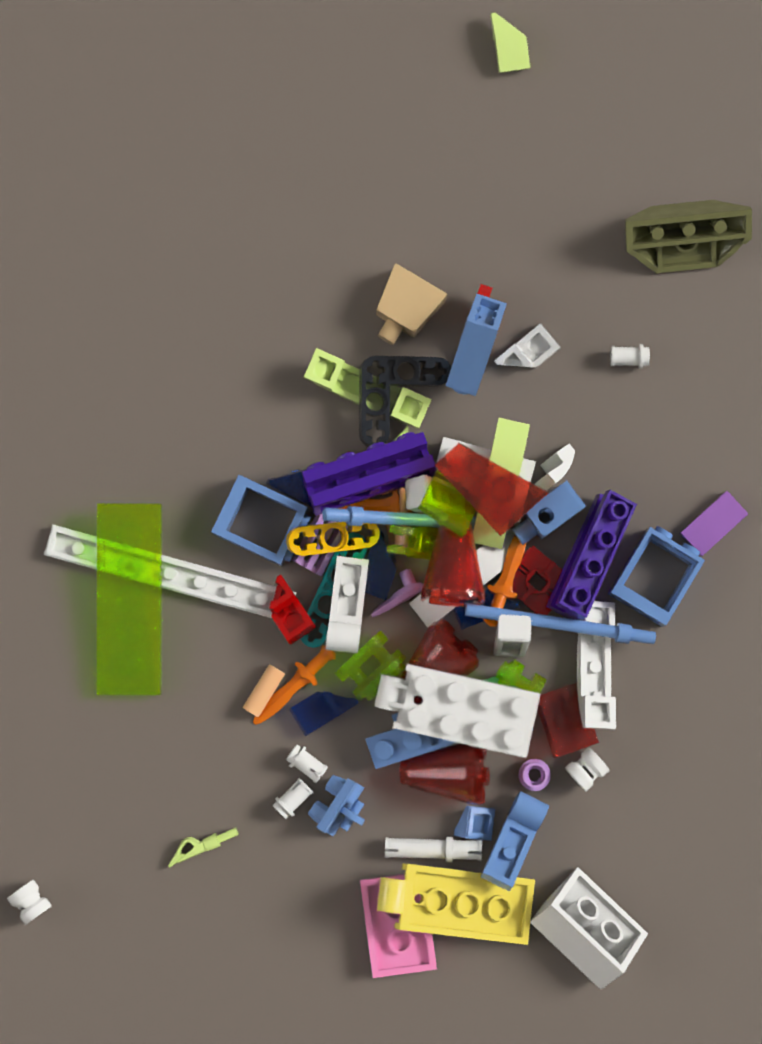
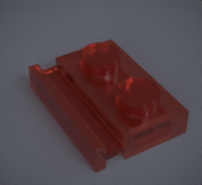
(563, 722)

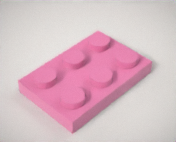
(393, 949)

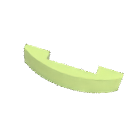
(343, 381)
(507, 452)

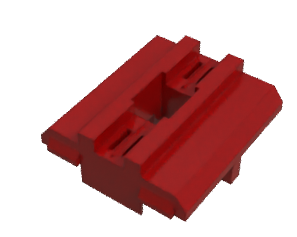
(538, 563)

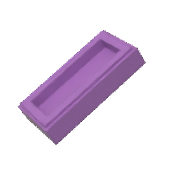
(714, 523)

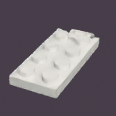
(461, 709)

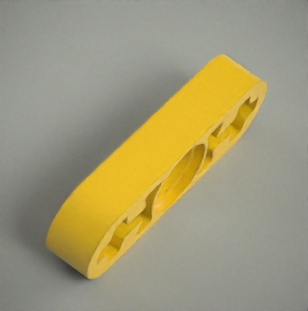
(310, 548)

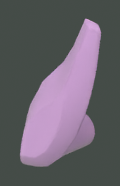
(409, 590)

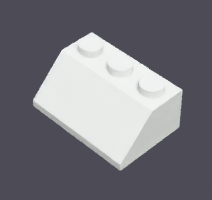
(589, 929)

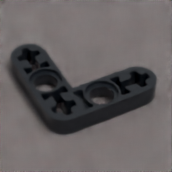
(388, 378)

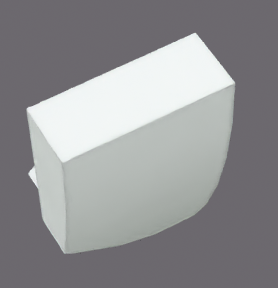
(530, 350)
(556, 467)

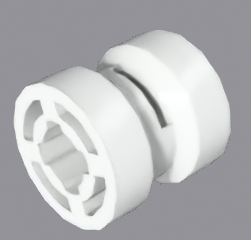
(593, 765)
(29, 902)

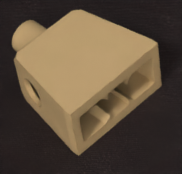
(407, 304)

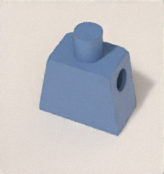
(560, 506)

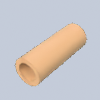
(263, 690)

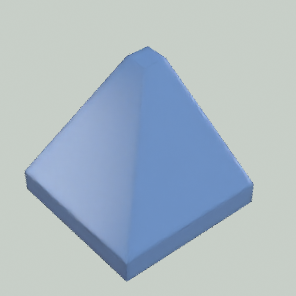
(476, 823)

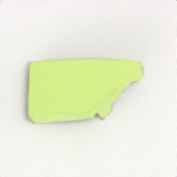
(510, 45)

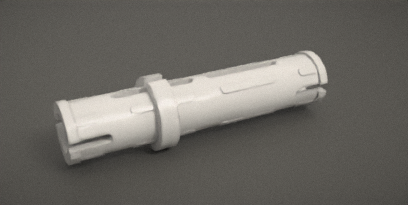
(433, 848)

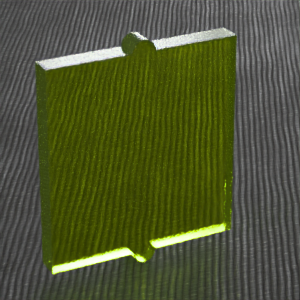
(447, 505)

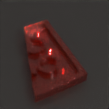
(490, 488)

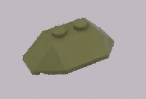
(688, 234)

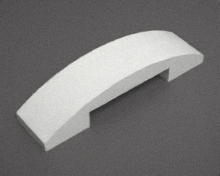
(491, 563)
(594, 672)

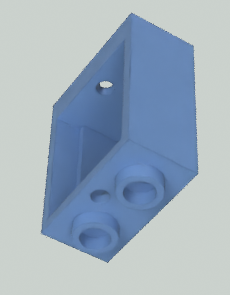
(475, 345)
(232, 507)
(640, 604)

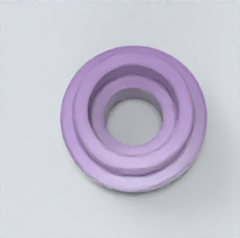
(543, 780)

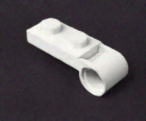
(347, 604)

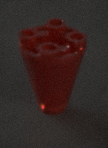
(444, 652)
(449, 772)

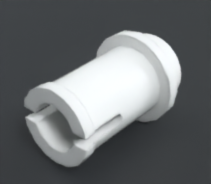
(630, 356)
(306, 763)
(292, 798)

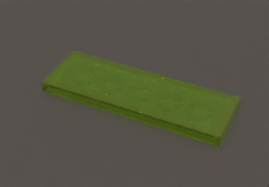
(129, 599)

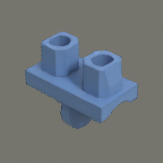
(343, 809)

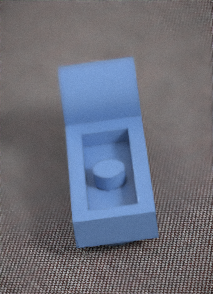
(400, 745)
(514, 840)

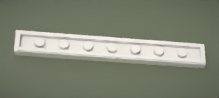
(176, 574)

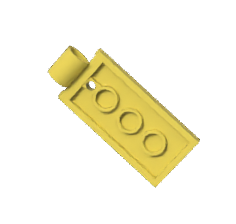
(458, 904)

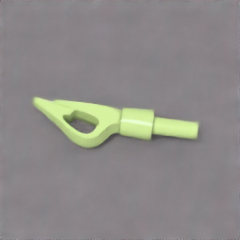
(207, 844)

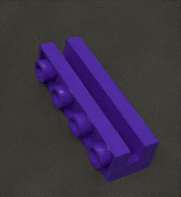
(367, 473)
(591, 555)

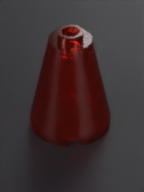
(453, 570)

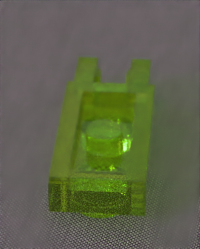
(420, 541)

